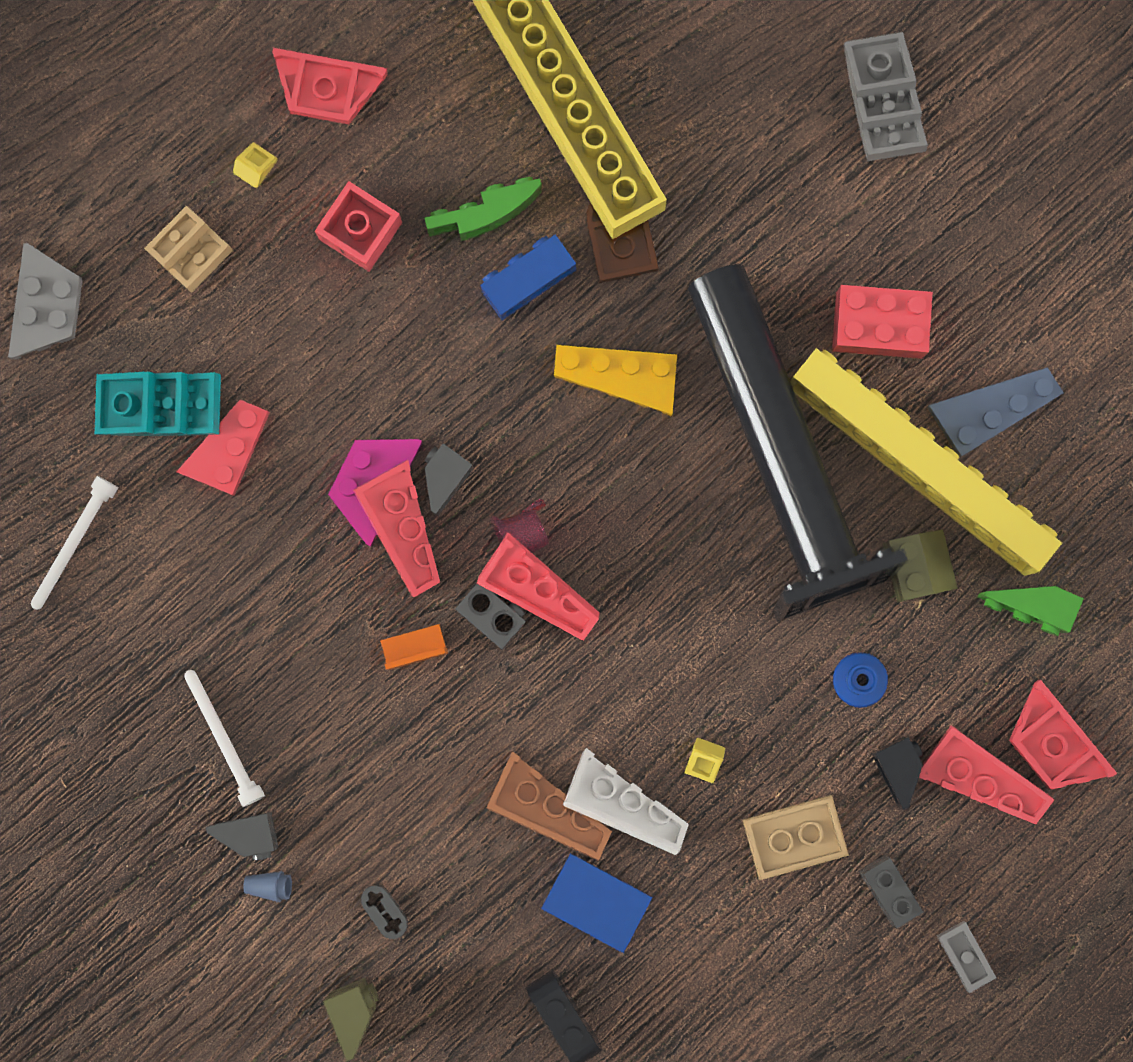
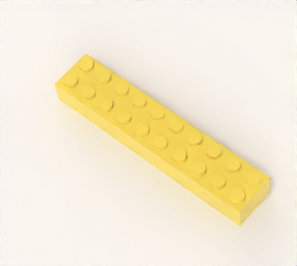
(575, 111)
(924, 463)

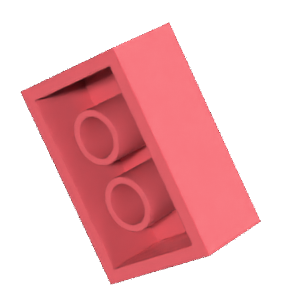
(882, 321)

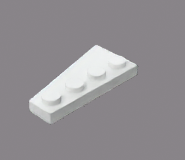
(615, 802)

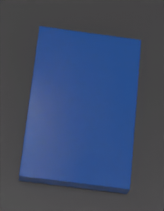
(596, 902)

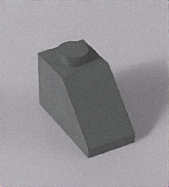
(444, 476)
(247, 836)

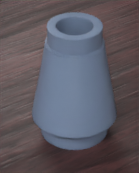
(270, 886)

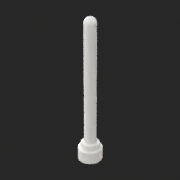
(101, 492)
(248, 790)

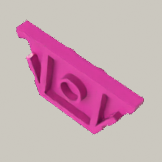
(364, 462)

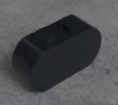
(563, 1018)

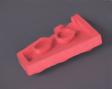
(224, 457)

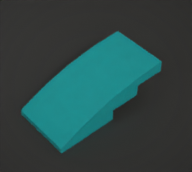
(157, 404)

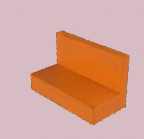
(413, 647)

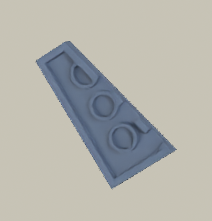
(984, 413)

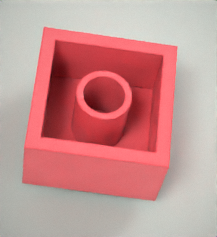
(358, 226)

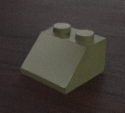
(927, 567)
(351, 1013)

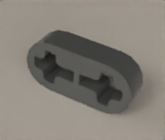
(378, 916)

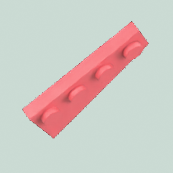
(397, 519)
(530, 584)

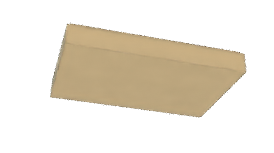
(795, 837)

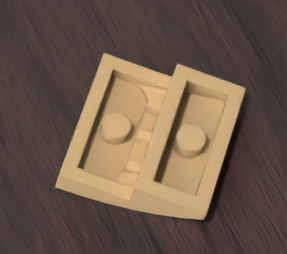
(188, 249)

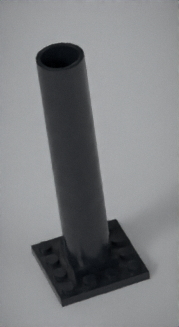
(784, 448)

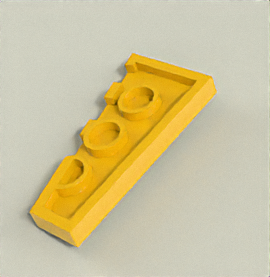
(624, 374)

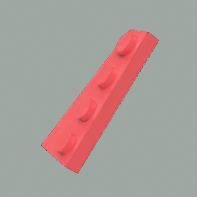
(974, 772)

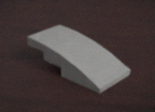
(885, 96)

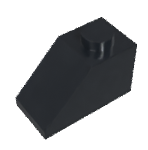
(900, 768)

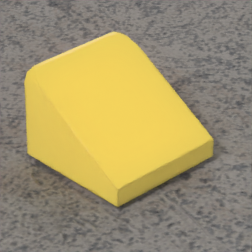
(254, 164)
(705, 760)

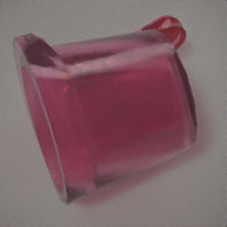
(524, 527)

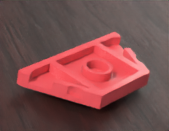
(325, 85)
(1055, 743)

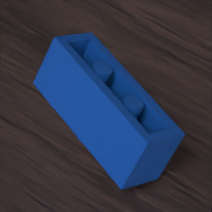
(527, 276)

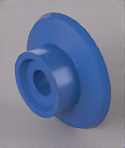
(846, 680)

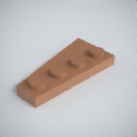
(538, 805)

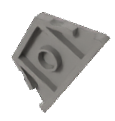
(44, 304)

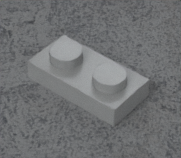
(966, 956)

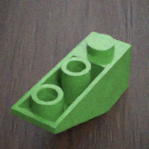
(1048, 606)

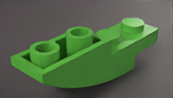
(498, 208)

